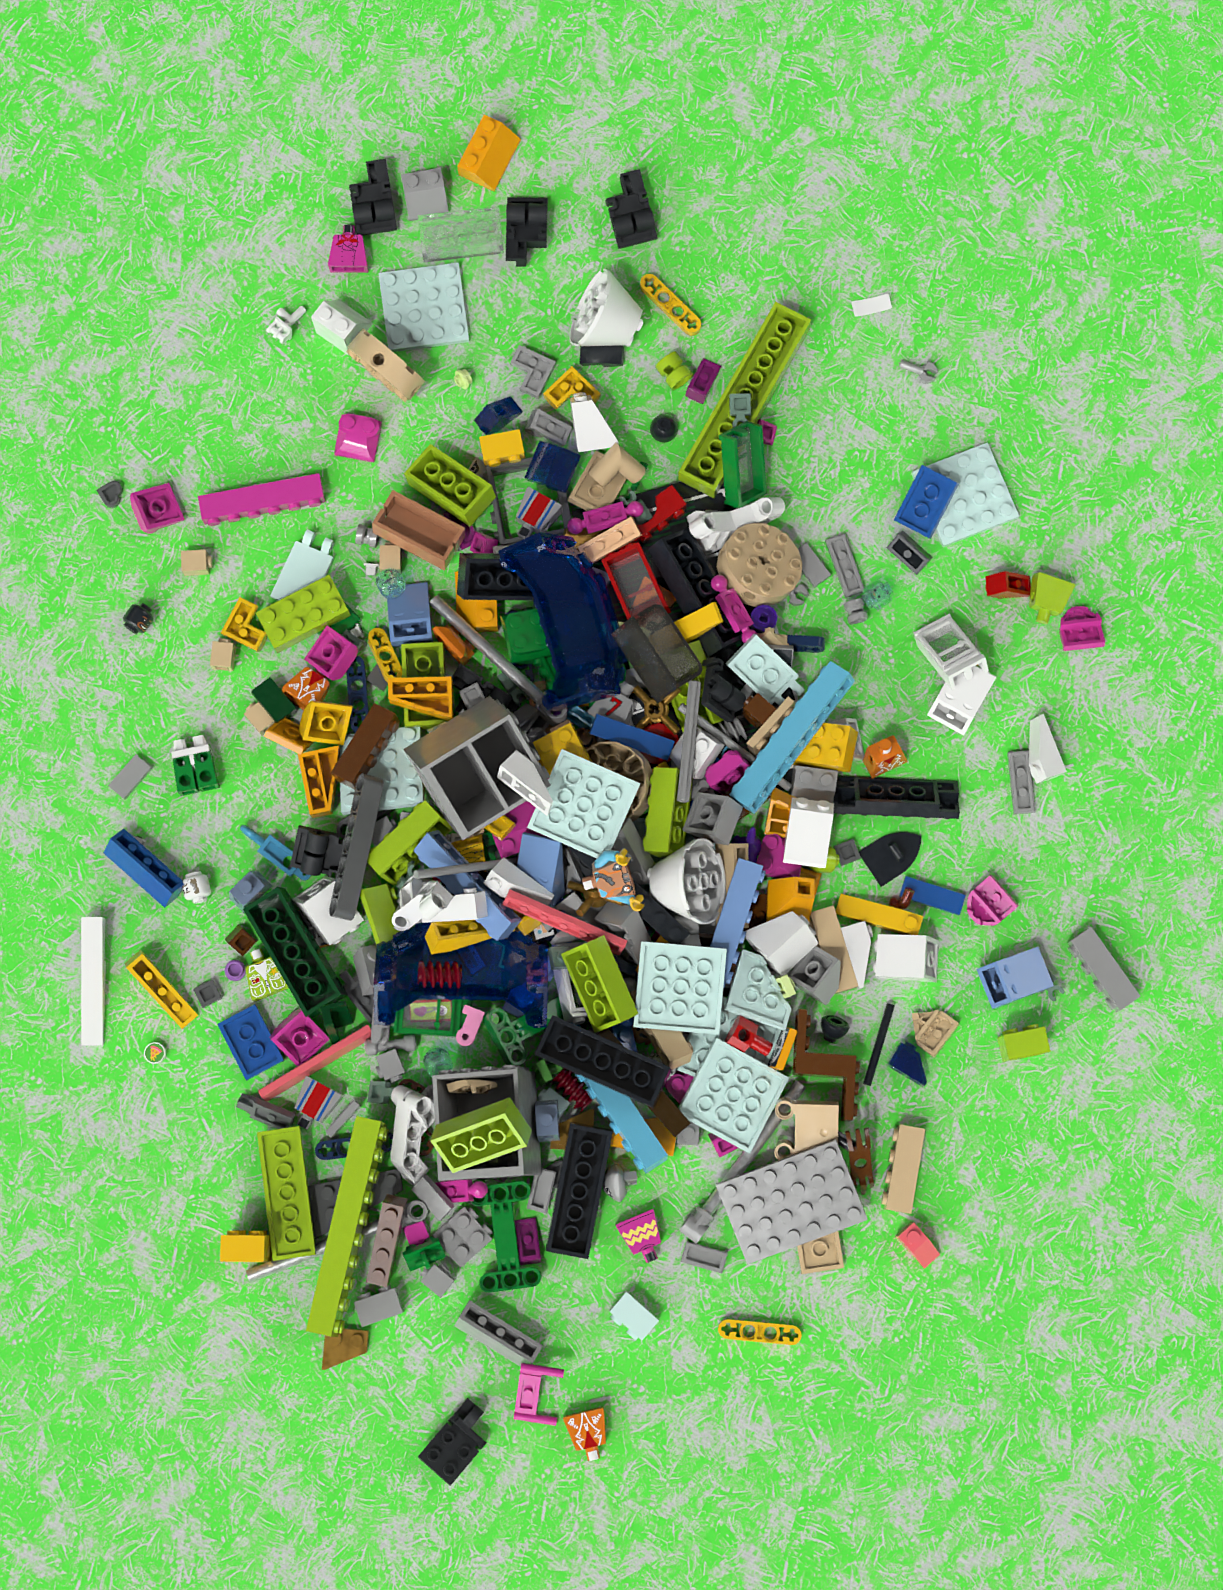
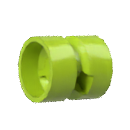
(673, 370)

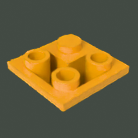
(790, 895)

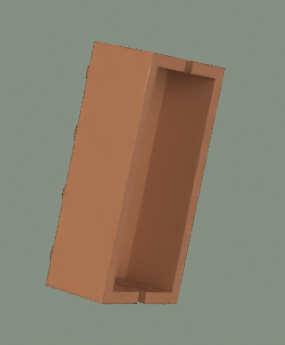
(418, 530)

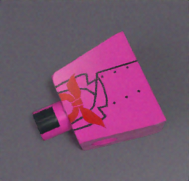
(348, 252)

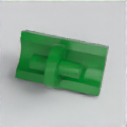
(423, 1254)

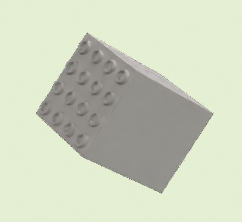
(463, 762)
(511, 1082)

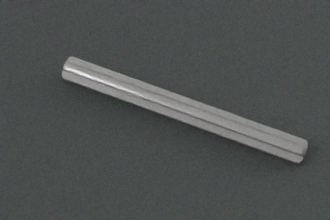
(689, 739)

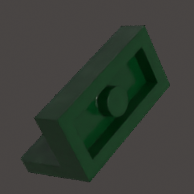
(273, 700)
(335, 1016)

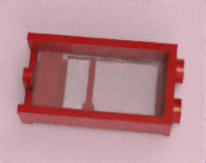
(633, 580)

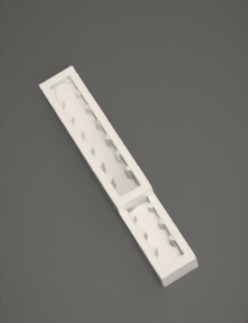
(92, 980)

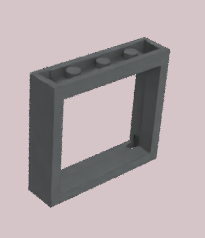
(506, 468)

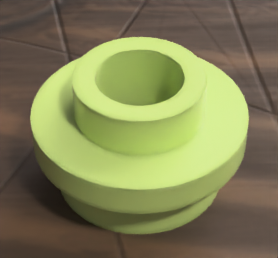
(462, 378)

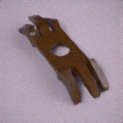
(860, 1152)

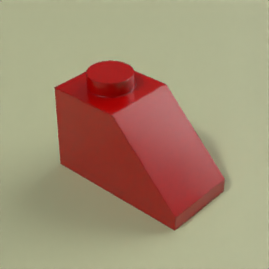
(1007, 585)

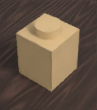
(390, 557)
(195, 562)
(222, 655)
(258, 717)

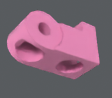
(470, 1028)

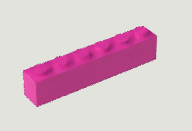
(261, 499)

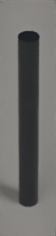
(878, 1044)

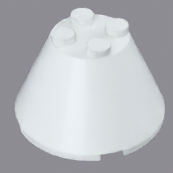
(606, 314)
(690, 881)

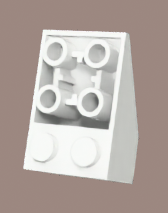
(959, 706)

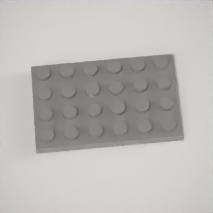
(791, 1201)

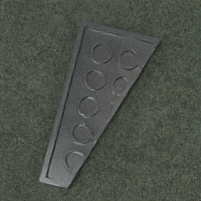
(324, 1197)

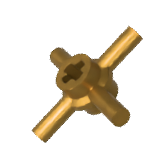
(662, 716)
(591, 896)

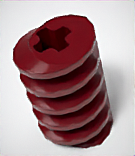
(439, 973)
(572, 1088)

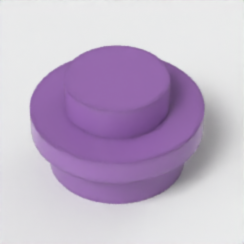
(235, 970)

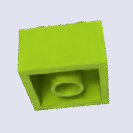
(1023, 1044)

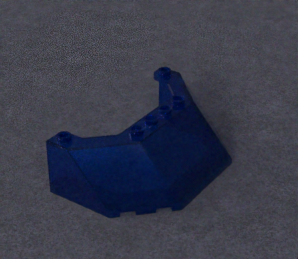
(574, 616)
(491, 970)

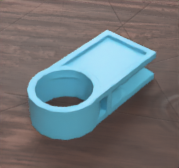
(580, 717)

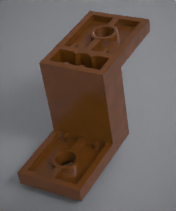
(825, 1065)

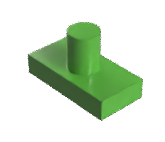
(545, 1071)

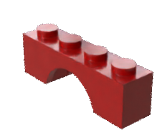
(668, 506)

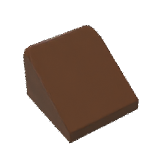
(240, 940)

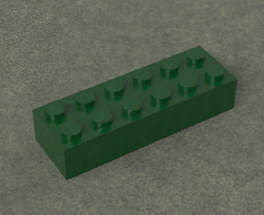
(295, 951)

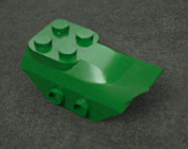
(525, 637)

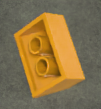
(488, 153)
(478, 613)

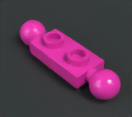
(605, 517)
(733, 607)
(463, 1190)

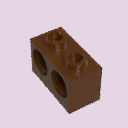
(757, 710)

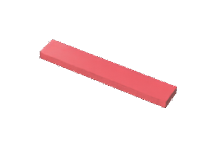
(561, 920)
(315, 1063)

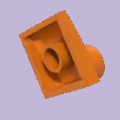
(459, 649)

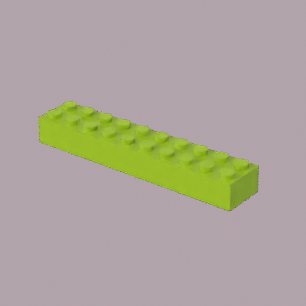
(756, 375)
(347, 1227)

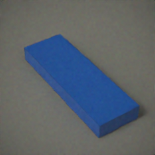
(934, 896)

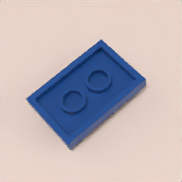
(926, 501)
(250, 1042)

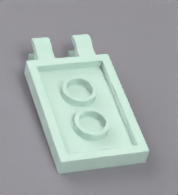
(303, 566)
(764, 670)

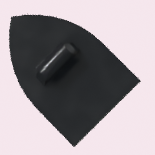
(891, 855)

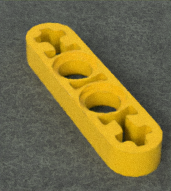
(668, 306)
(759, 1332)

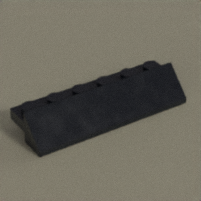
(896, 797)

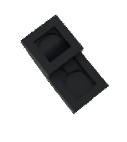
(602, 355)

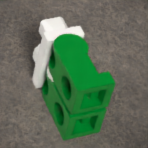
(192, 760)

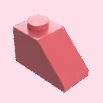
(918, 1244)

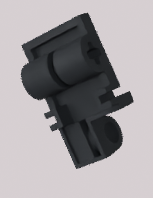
(373, 201)
(630, 214)
(525, 227)
(464, 678)
(722, 686)
(316, 851)
(455, 1444)

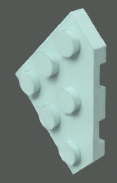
(757, 993)

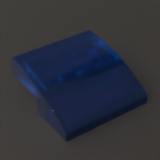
(552, 466)

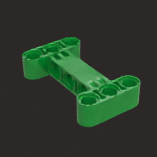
(517, 1031)
(506, 1239)

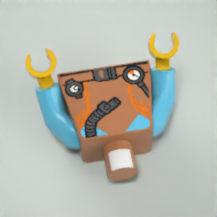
(614, 879)

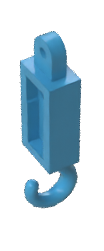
(273, 851)

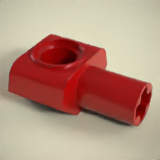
(751, 1039)

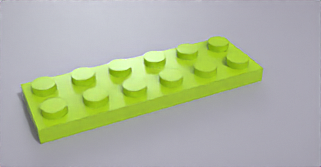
(286, 1193)

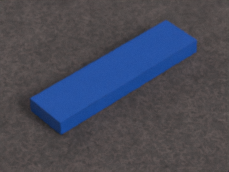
(631, 736)

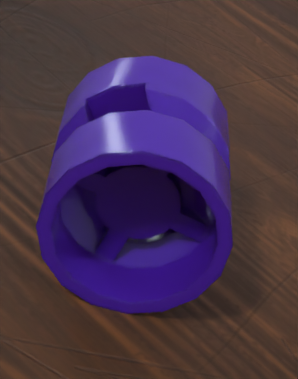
(763, 617)

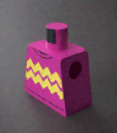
(641, 1234)

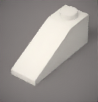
(1044, 756)
(524, 779)
(508, 876)
(464, 906)
(858, 945)

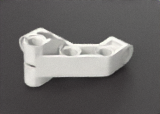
(714, 527)
(418, 901)
(412, 1119)

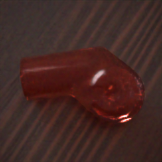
(904, 901)

